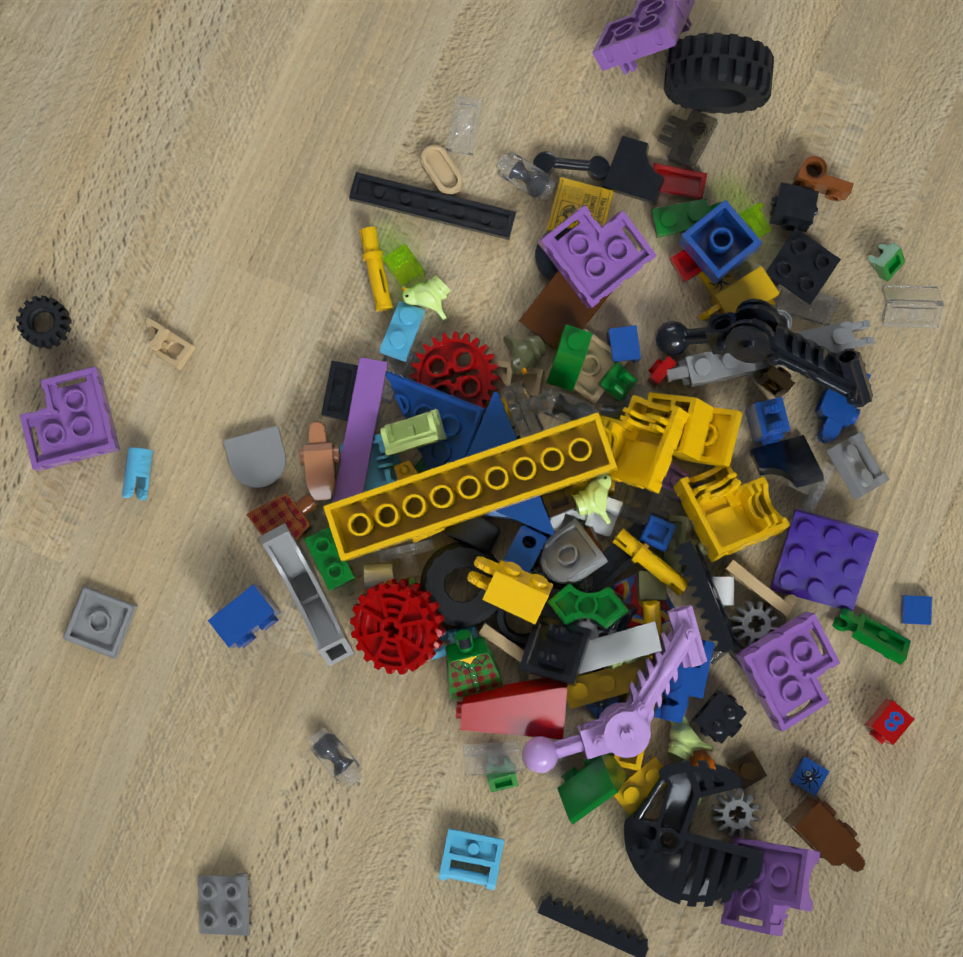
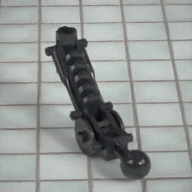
(758, 335)

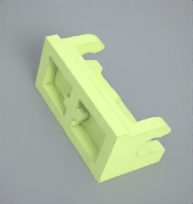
(413, 433)

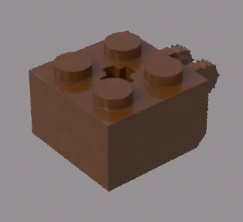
(823, 833)

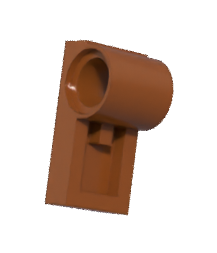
(833, 188)

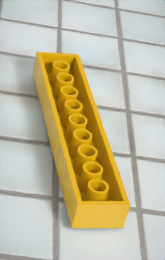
(470, 487)

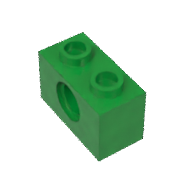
(326, 556)

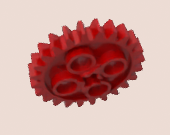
(450, 352)

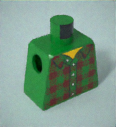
(470, 666)

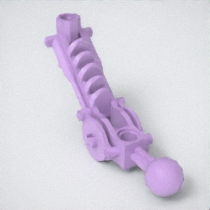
(626, 725)

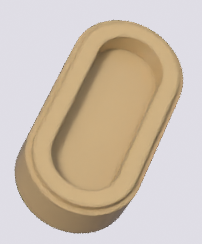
(441, 170)

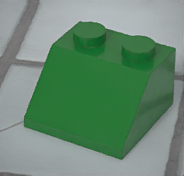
(590, 785)

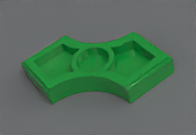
(600, 606)

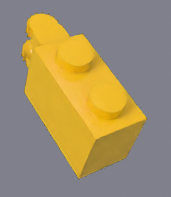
(752, 286)
(511, 588)

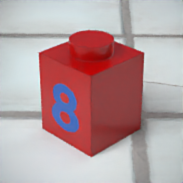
(888, 722)

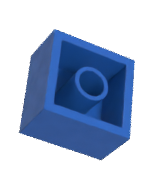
(720, 242)
(245, 616)

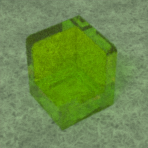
(755, 220)
(403, 264)

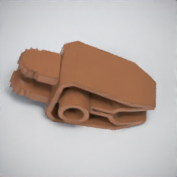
(320, 462)

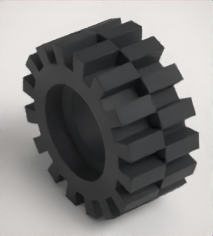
(38, 306)

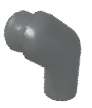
(615, 412)

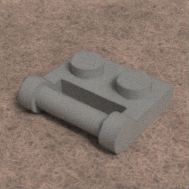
(851, 466)

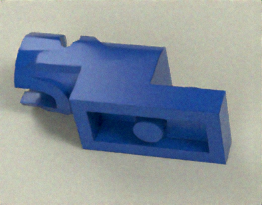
(690, 682)

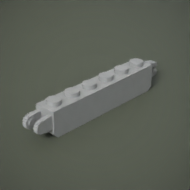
(710, 368)

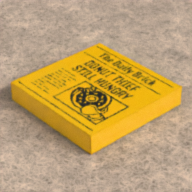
(576, 194)

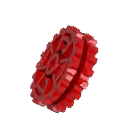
(397, 626)

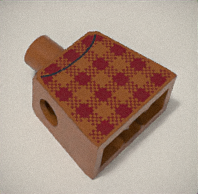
(284, 511)

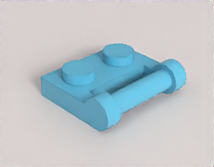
(472, 849)

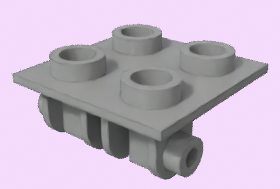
(224, 904)

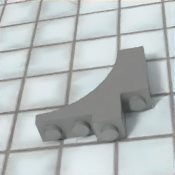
(308, 594)

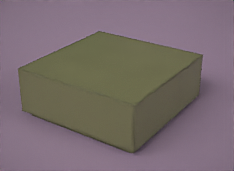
(650, 587)

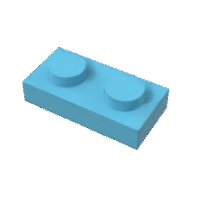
(402, 331)

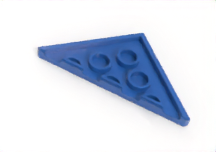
(458, 418)
(497, 431)

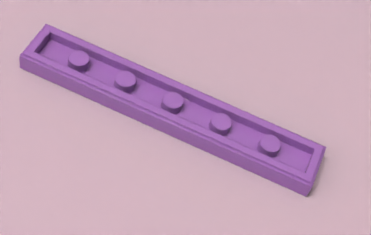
(360, 428)

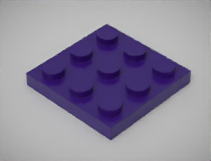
(823, 560)

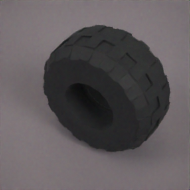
(434, 577)

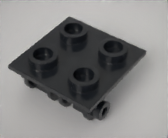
(802, 266)

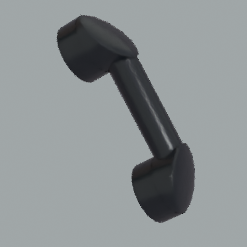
(596, 167)

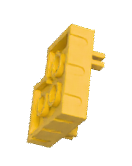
(644, 442)
(729, 513)

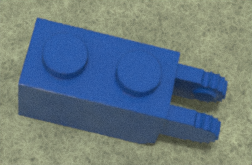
(835, 414)

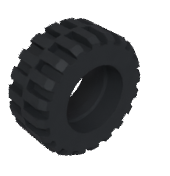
(719, 73)

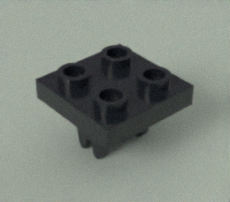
(555, 650)

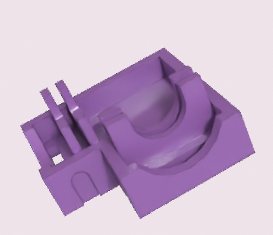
(648, 29)
(596, 256)
(73, 424)
(786, 669)
(778, 886)

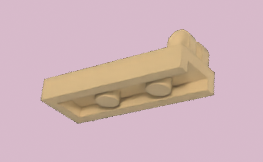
(761, 591)
(505, 645)

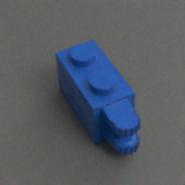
(768, 421)

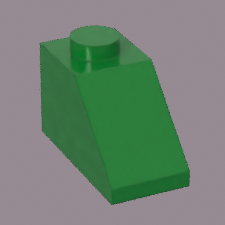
(569, 357)

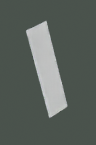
(621, 647)

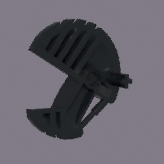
(697, 865)

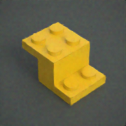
(707, 434)

